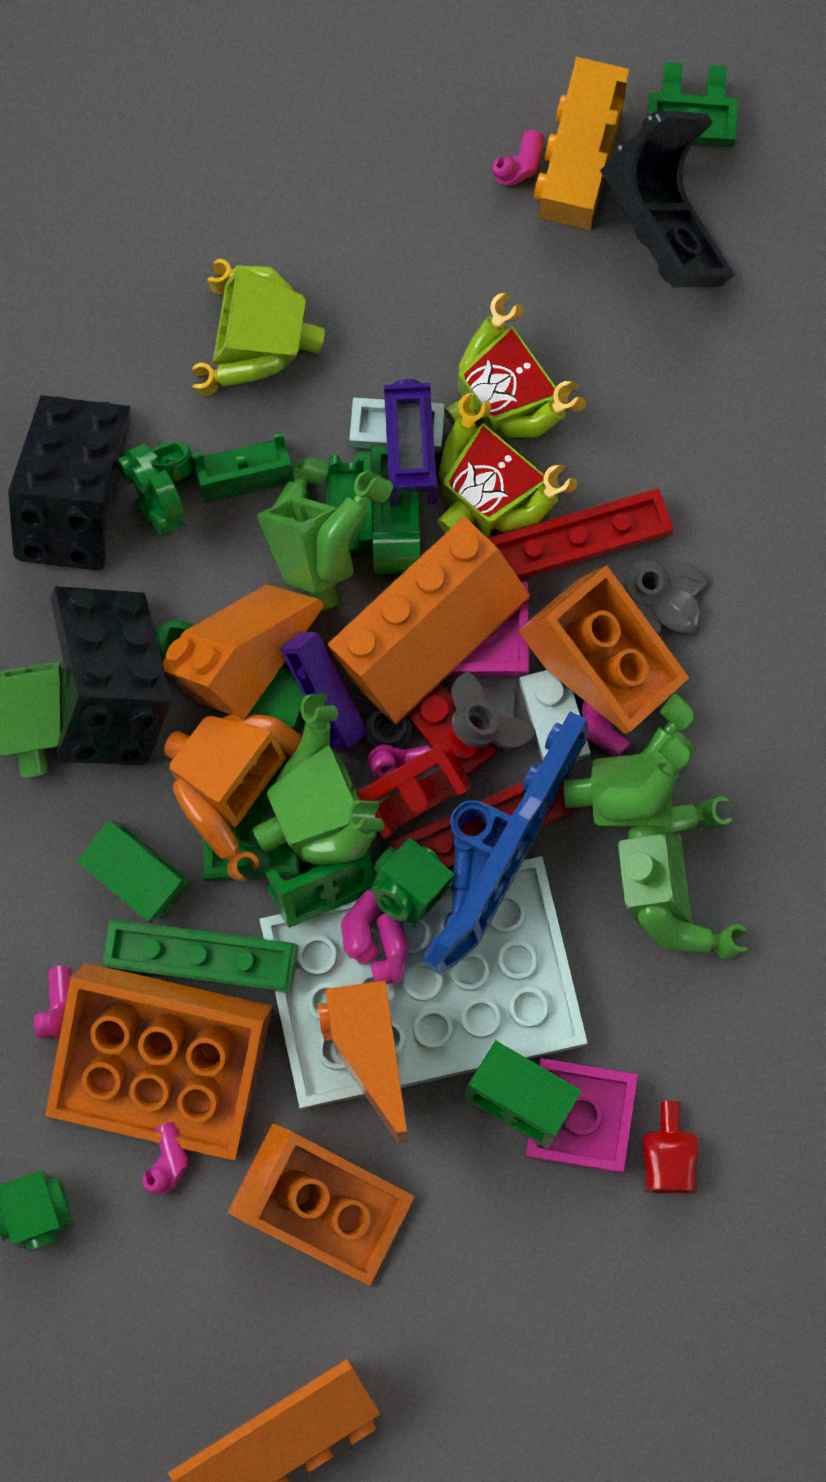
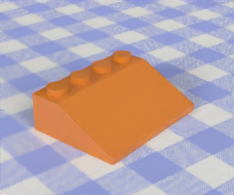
(156, 1055)

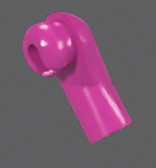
(522, 166)
(603, 734)
(388, 758)
(356, 929)
(395, 949)
(50, 1022)
(169, 1166)

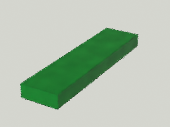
(200, 956)

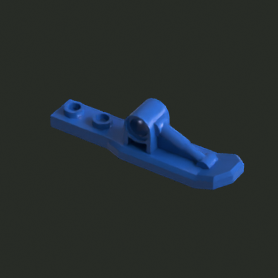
(492, 859)

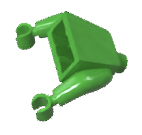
(313, 537)
(32, 714)
(637, 786)
(317, 798)
(658, 887)

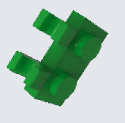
(714, 103)

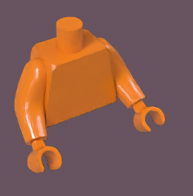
(224, 772)

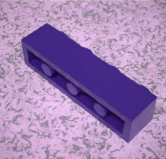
(317, 675)

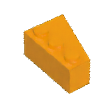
(583, 143)

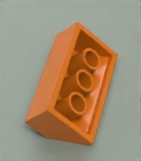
(428, 621)
(289, 1433)

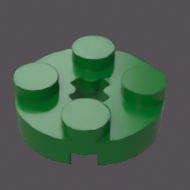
(158, 497)

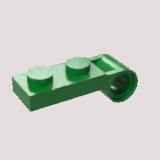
(394, 528)

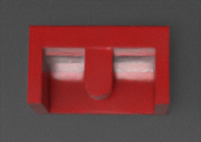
(415, 787)

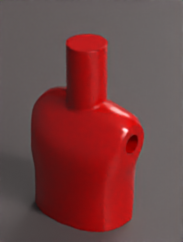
(670, 1155)

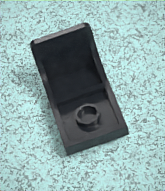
(650, 189)
(66, 482)
(112, 676)

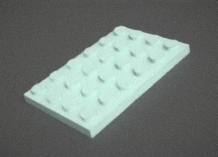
(443, 1024)

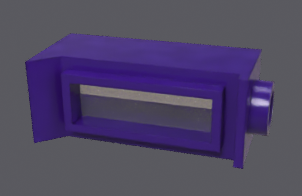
(410, 439)

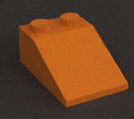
(237, 650)
(605, 650)
(363, 1039)
(320, 1204)

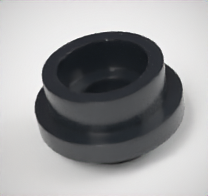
(377, 720)

